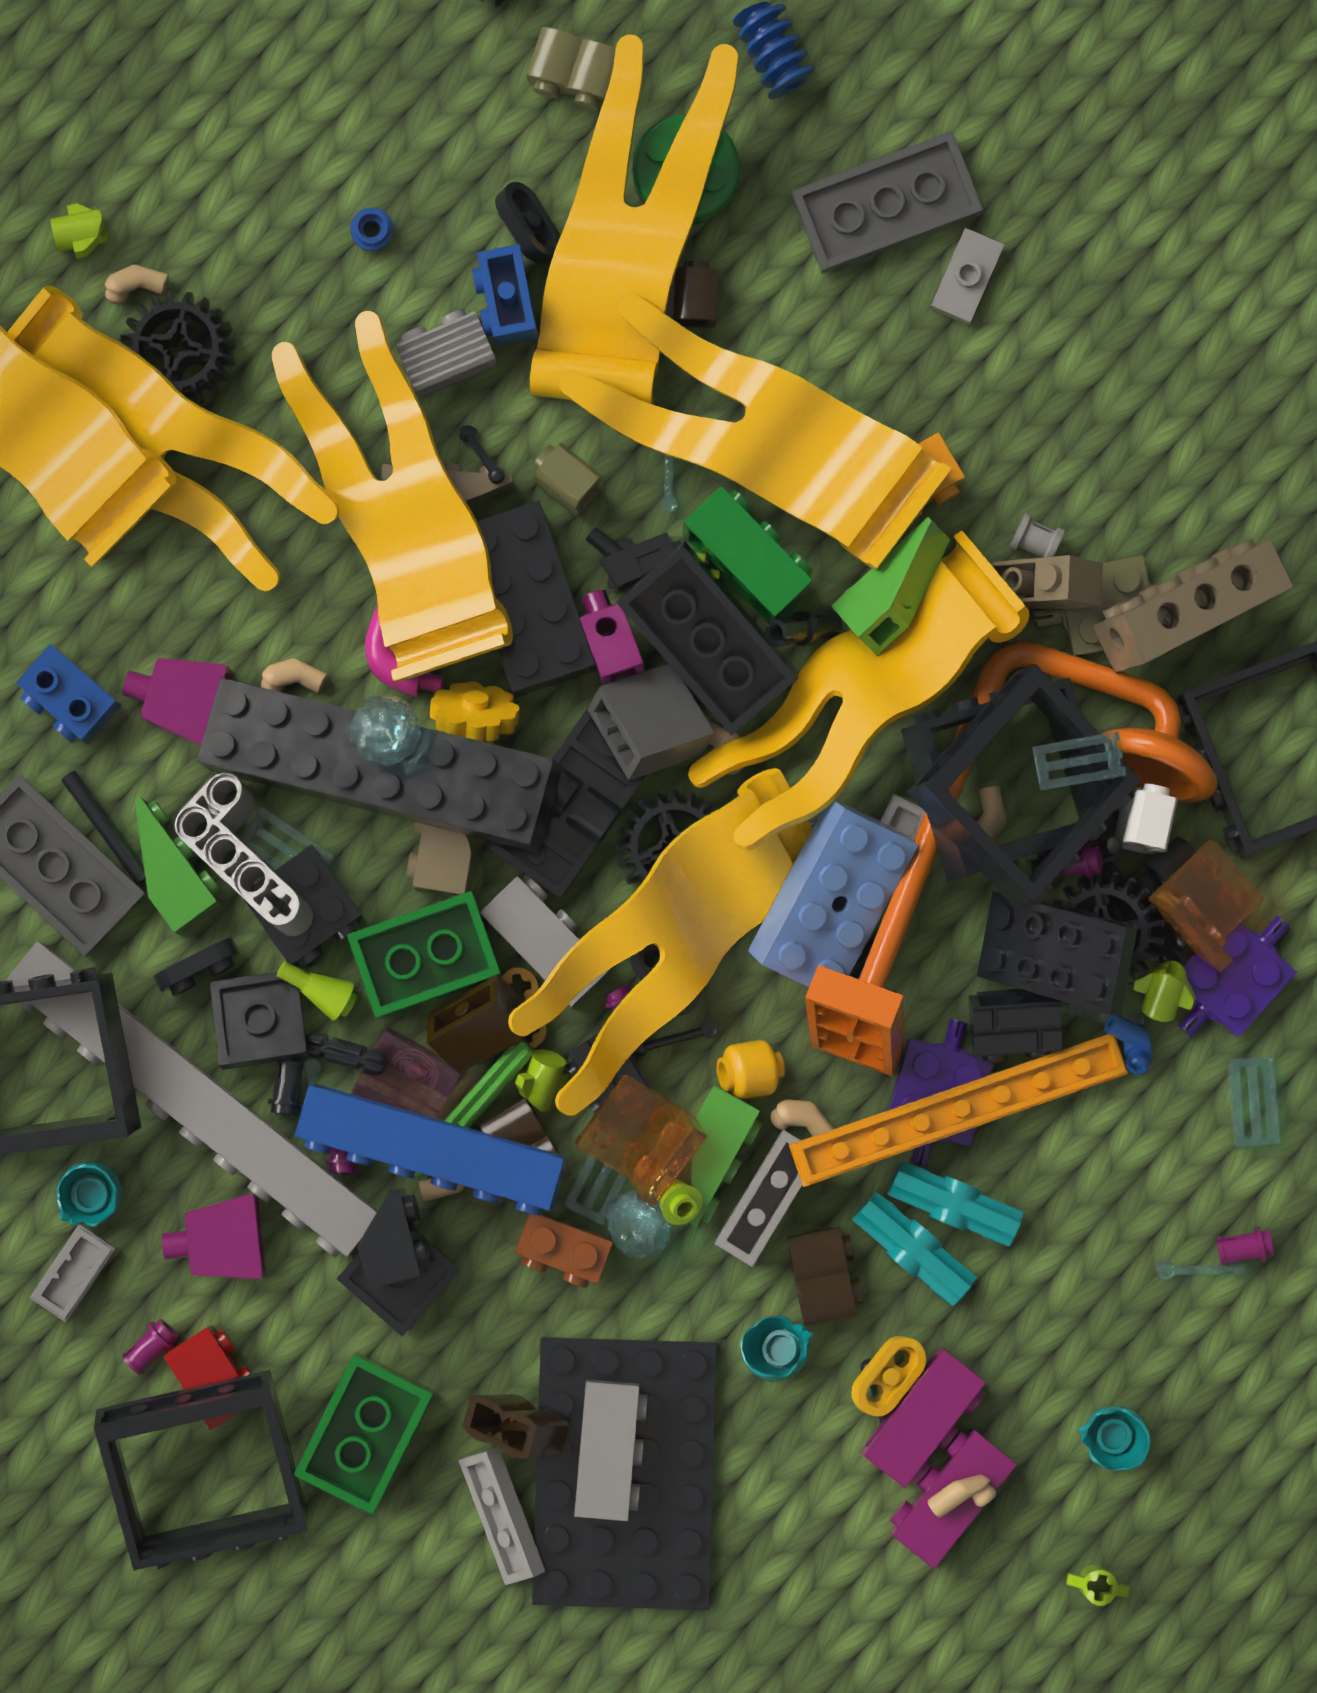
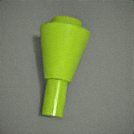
(329, 994)
(680, 1203)

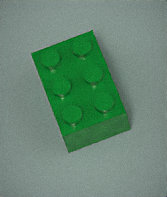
(748, 554)
(424, 955)
(364, 1433)

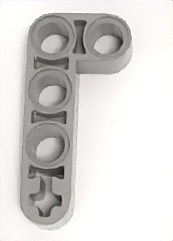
(246, 865)

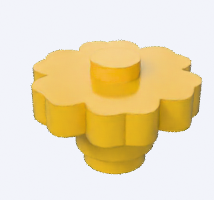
(474, 711)

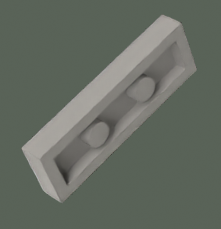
(501, 1515)

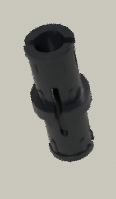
(803, 628)

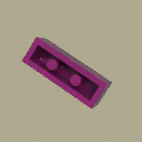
(924, 1419)
(917, 1524)

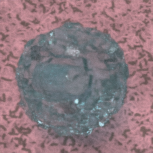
(385, 730)
(637, 1226)

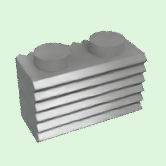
(445, 353)

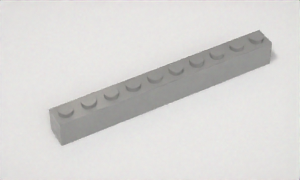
(208, 1113)

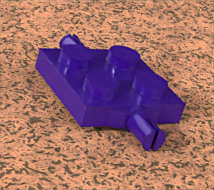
(1244, 986)
(933, 1069)

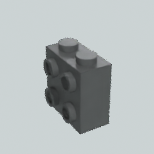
(650, 721)

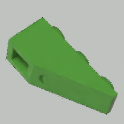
(887, 598)
(171, 878)
(727, 1125)

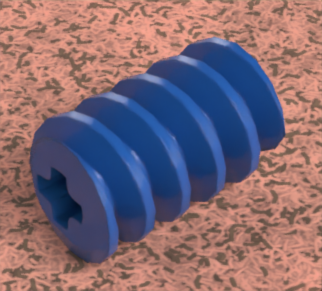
(772, 48)

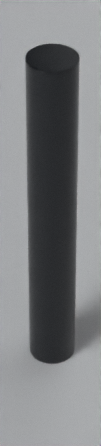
(105, 826)

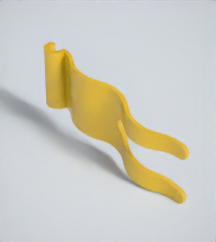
(624, 248)
(165, 421)
(789, 447)
(74, 453)
(412, 527)
(955, 617)
(693, 909)

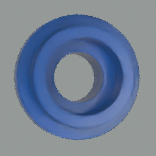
(365, 218)

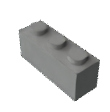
(534, 929)
(762, 1203)
(609, 1450)

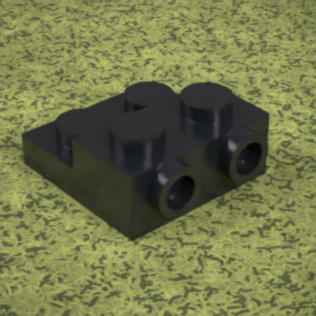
(331, 906)

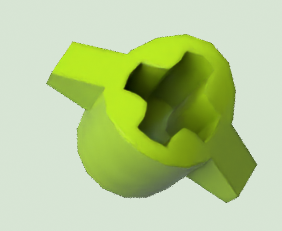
(79, 230)
(1165, 991)
(542, 1079)
(1097, 1585)

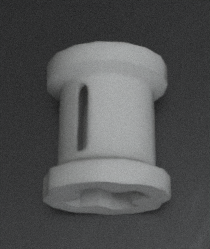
(1036, 537)

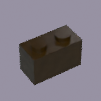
(474, 1024)

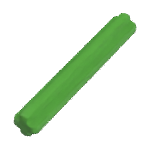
(490, 1086)

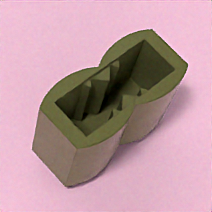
(571, 68)
(567, 478)

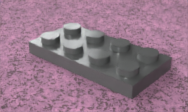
(886, 202)
(61, 869)

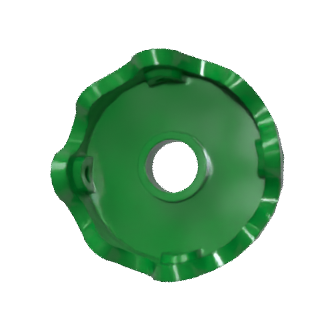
(721, 180)

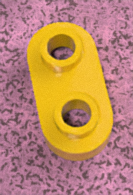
(890, 1379)

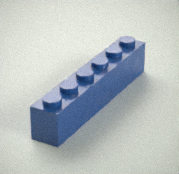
(431, 1147)

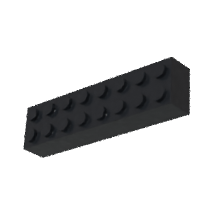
(443, 784)

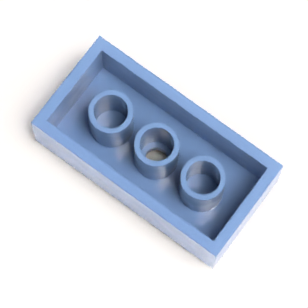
(832, 894)

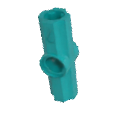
(955, 1203)
(914, 1248)

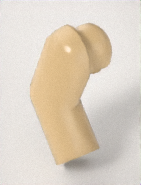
(994, 816)

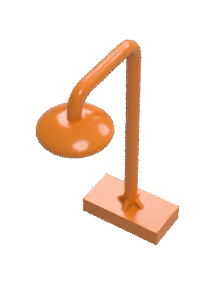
(865, 1020)

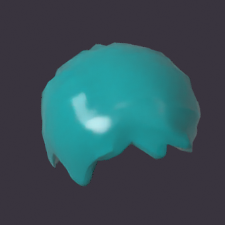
(89, 1194)
(775, 1348)
(1116, 1438)

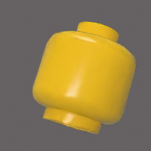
(750, 1069)

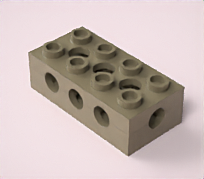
(1191, 603)

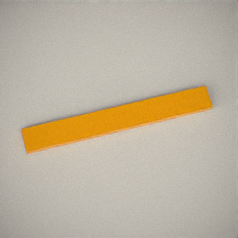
(957, 1109)

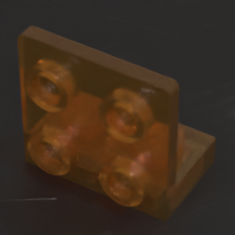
(1207, 902)
(642, 1137)

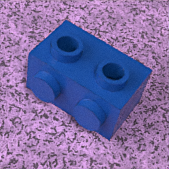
(507, 295)
(68, 695)

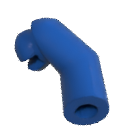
(1135, 1040)

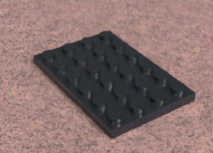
(666, 1545)

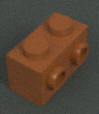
(565, 1247)

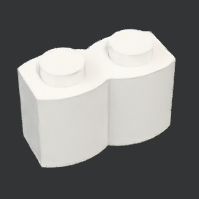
(1146, 820)

